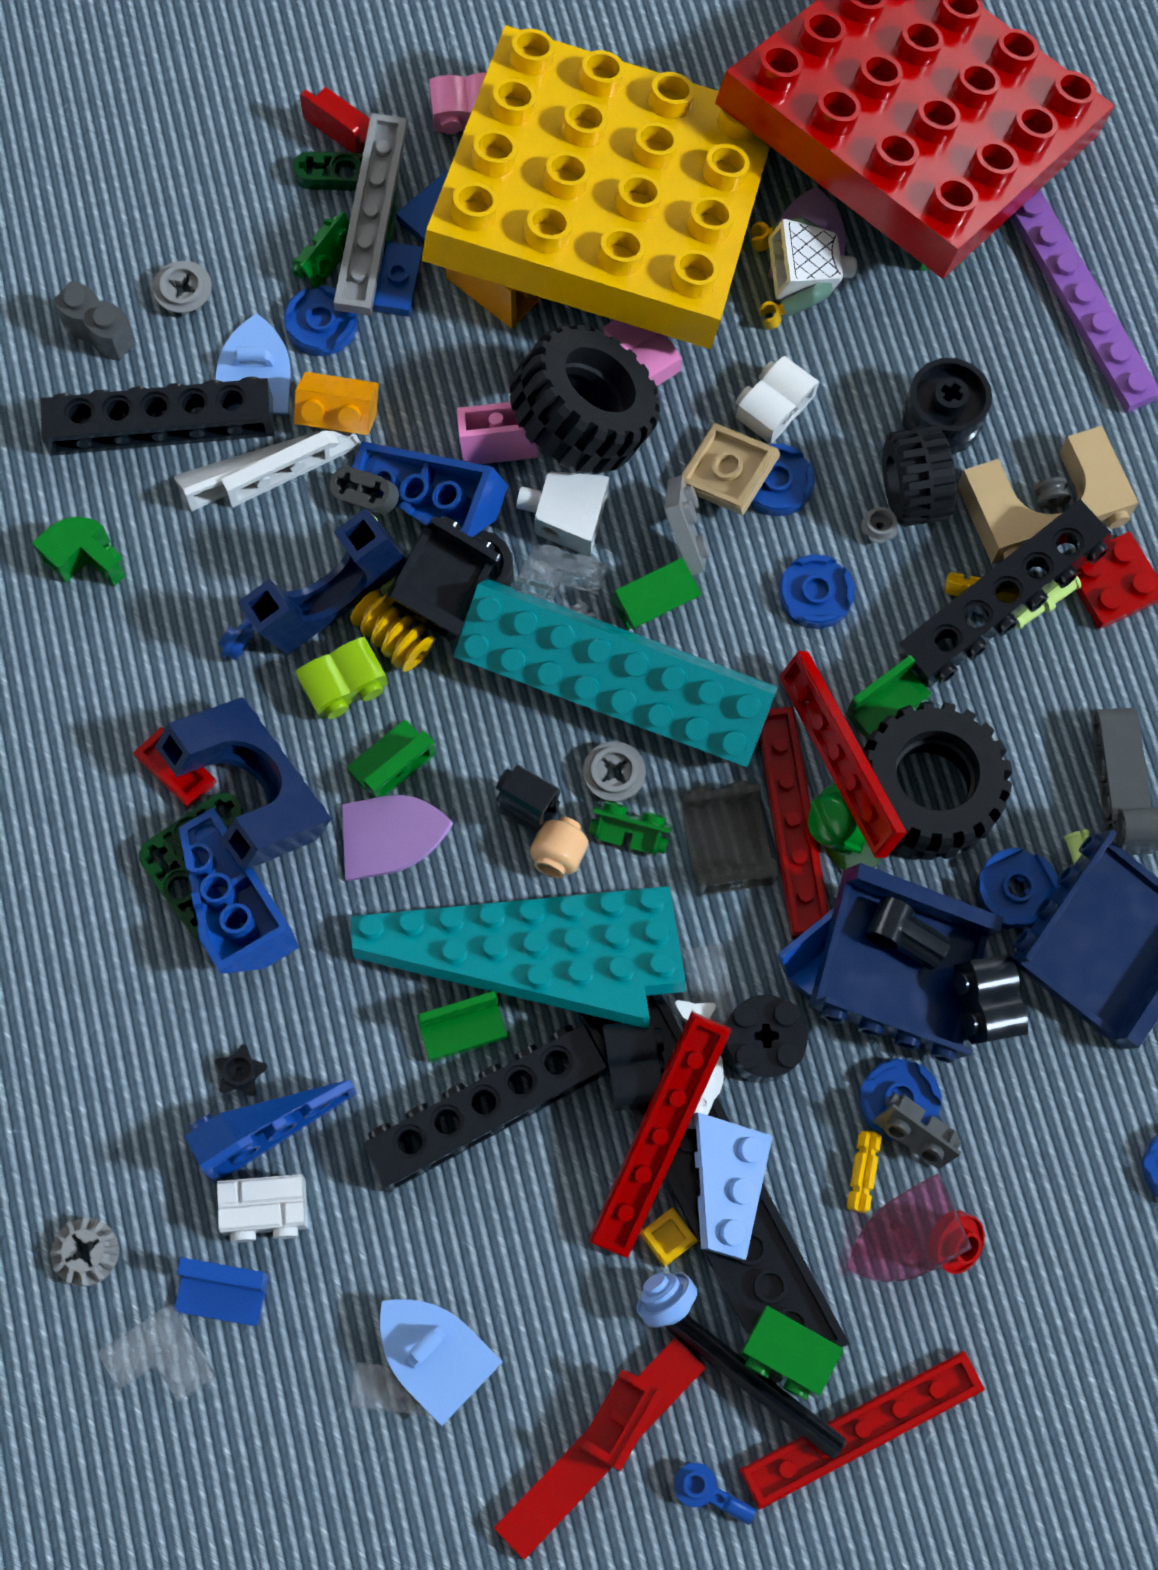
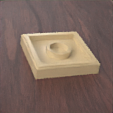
(729, 468)

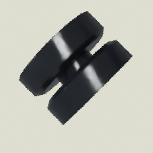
(949, 396)

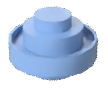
(666, 1299)

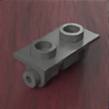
(932, 1142)

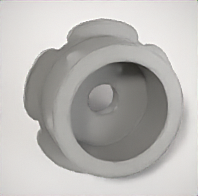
(882, 516)

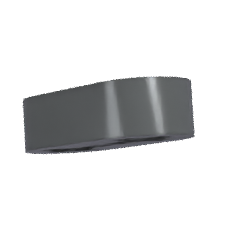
(366, 483)

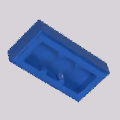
(398, 279)

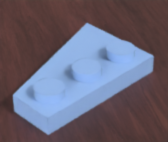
(731, 1180)

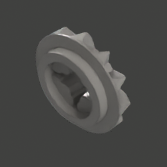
(177, 275)
(615, 755)
(103, 1256)

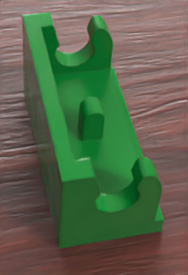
(655, 594)

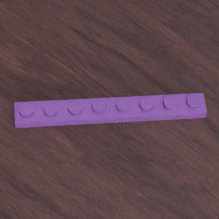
(1085, 304)

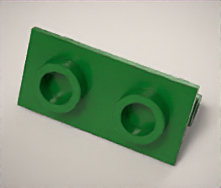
(328, 251)
(645, 829)

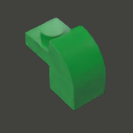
(73, 544)

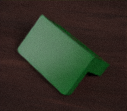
(885, 696)
(392, 759)
(462, 1026)

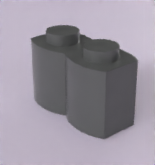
(94, 320)

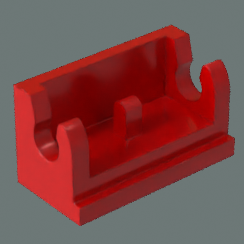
(621, 1420)

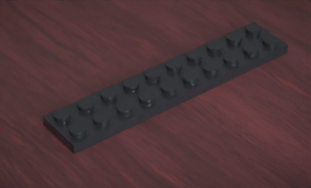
(774, 1266)

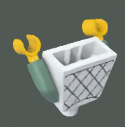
(803, 265)

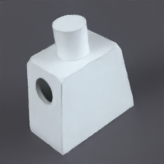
(567, 508)

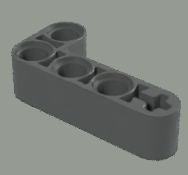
(1124, 780)

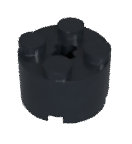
(777, 1020)

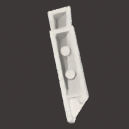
(263, 469)

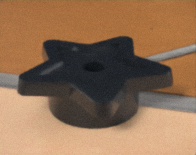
(229, 1066)

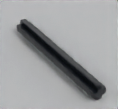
(760, 1388)

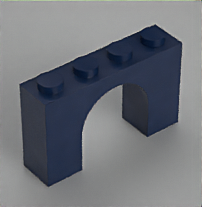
(296, 616)
(238, 738)

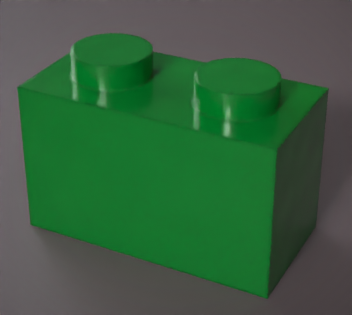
(790, 1353)

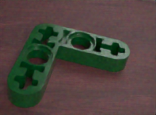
(319, 181)
(170, 841)

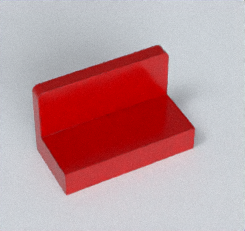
(336, 118)

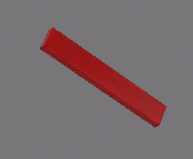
(842, 755)
(789, 813)
(659, 1134)
(864, 1429)
(578, 1470)

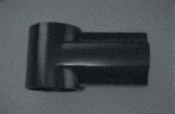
(897, 929)

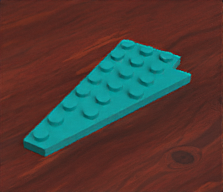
(565, 951)

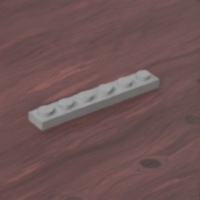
(370, 214)

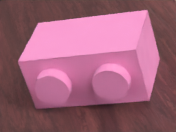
(492, 435)

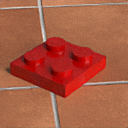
(1118, 582)

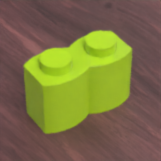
(342, 678)

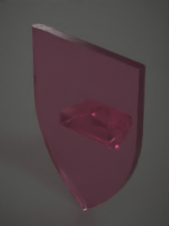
(910, 1235)

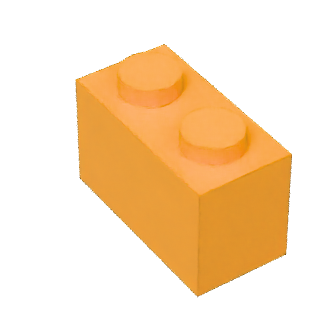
(336, 403)

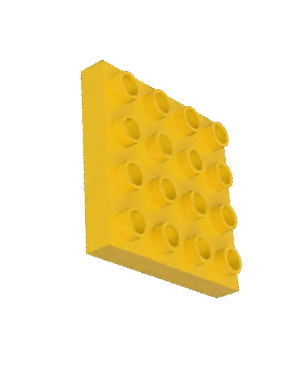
(599, 188)

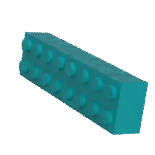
(615, 672)

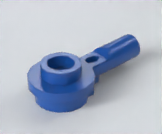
(236, 640)
(697, 1486)

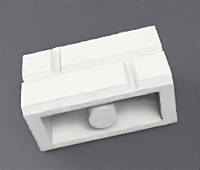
(262, 1206)

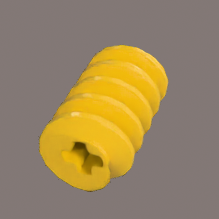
(391, 632)

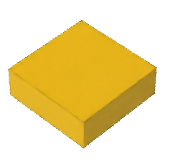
(668, 1237)

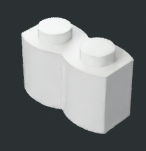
(776, 399)

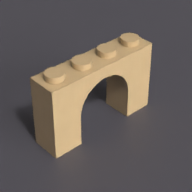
(1007, 523)

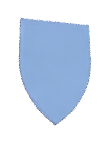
(257, 352)
(434, 1355)

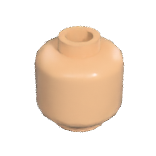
(559, 847)

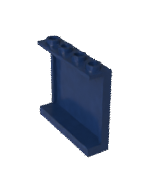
(1099, 942)
(886, 988)

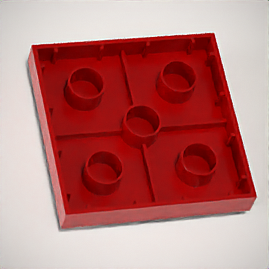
(916, 115)

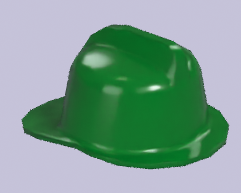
(837, 831)

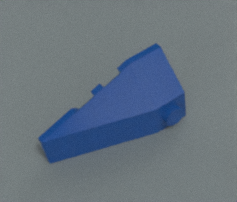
(437, 485)
(232, 907)
(243, 1134)

